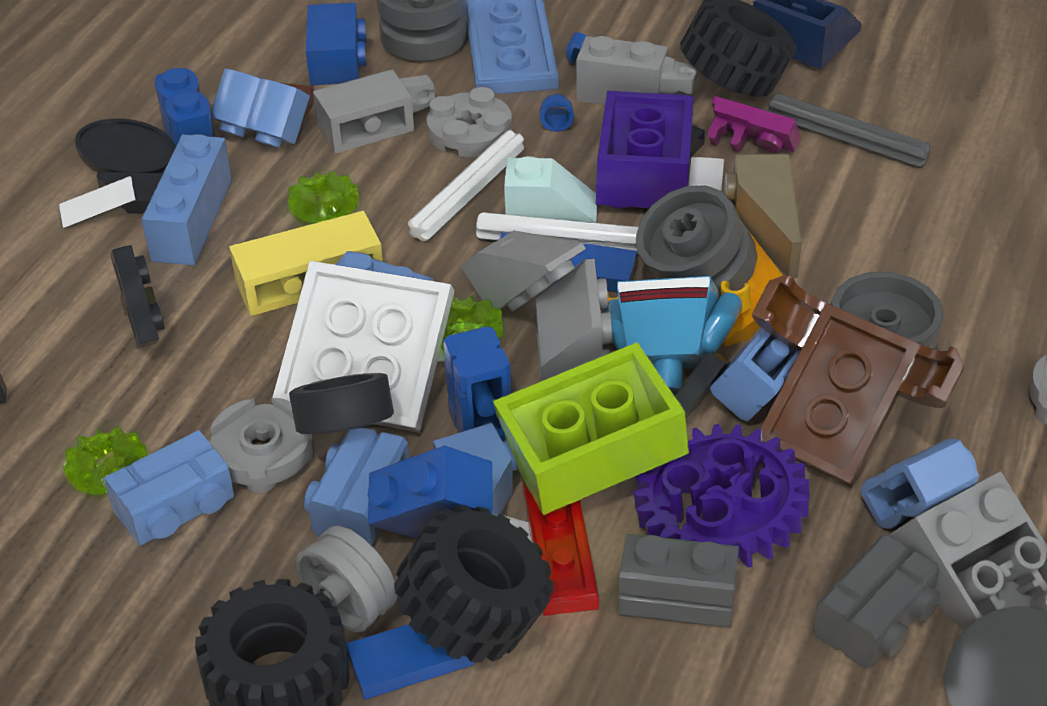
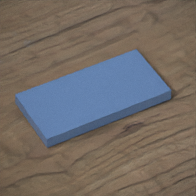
(511, 45)

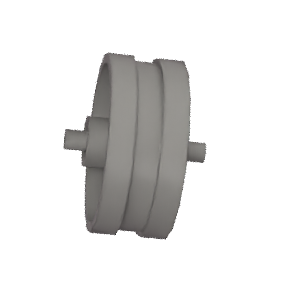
(348, 574)

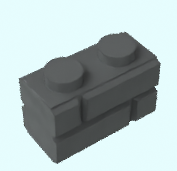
(678, 580)
(877, 601)

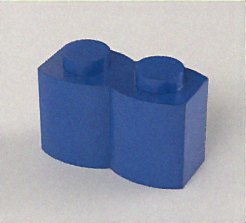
(182, 105)

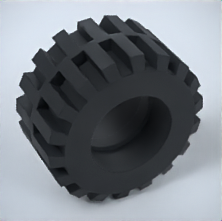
(738, 46)
(473, 583)
(269, 622)

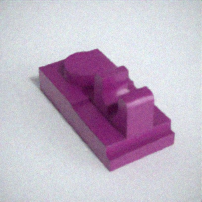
(767, 128)

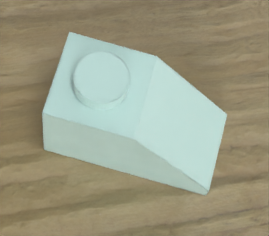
(546, 191)

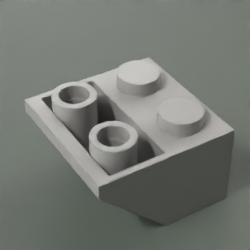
(571, 321)

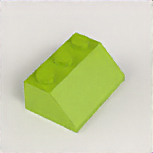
(592, 427)

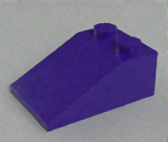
(643, 148)

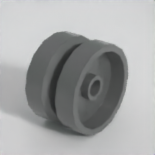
(422, 28)
(695, 236)
(893, 303)

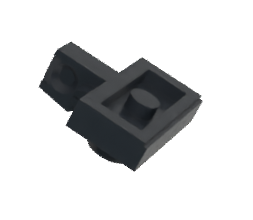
(136, 300)

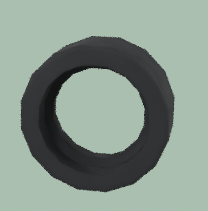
(341, 403)

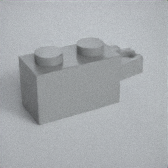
(628, 67)
(370, 108)

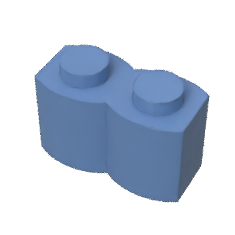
(259, 107)
(919, 483)

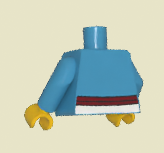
(675, 320)

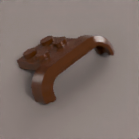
(843, 379)

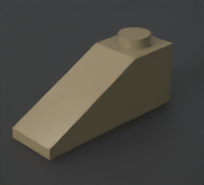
(767, 205)

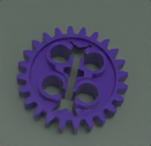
(724, 495)

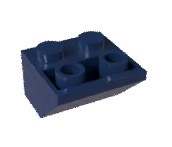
(815, 25)

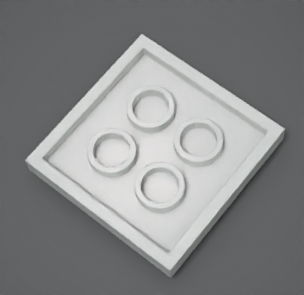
(368, 324)

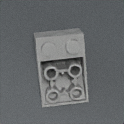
(983, 551)

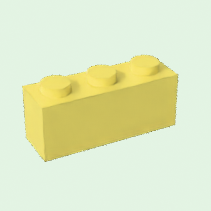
(274, 267)

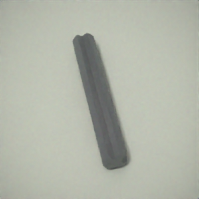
(852, 130)

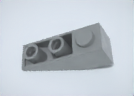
(520, 267)

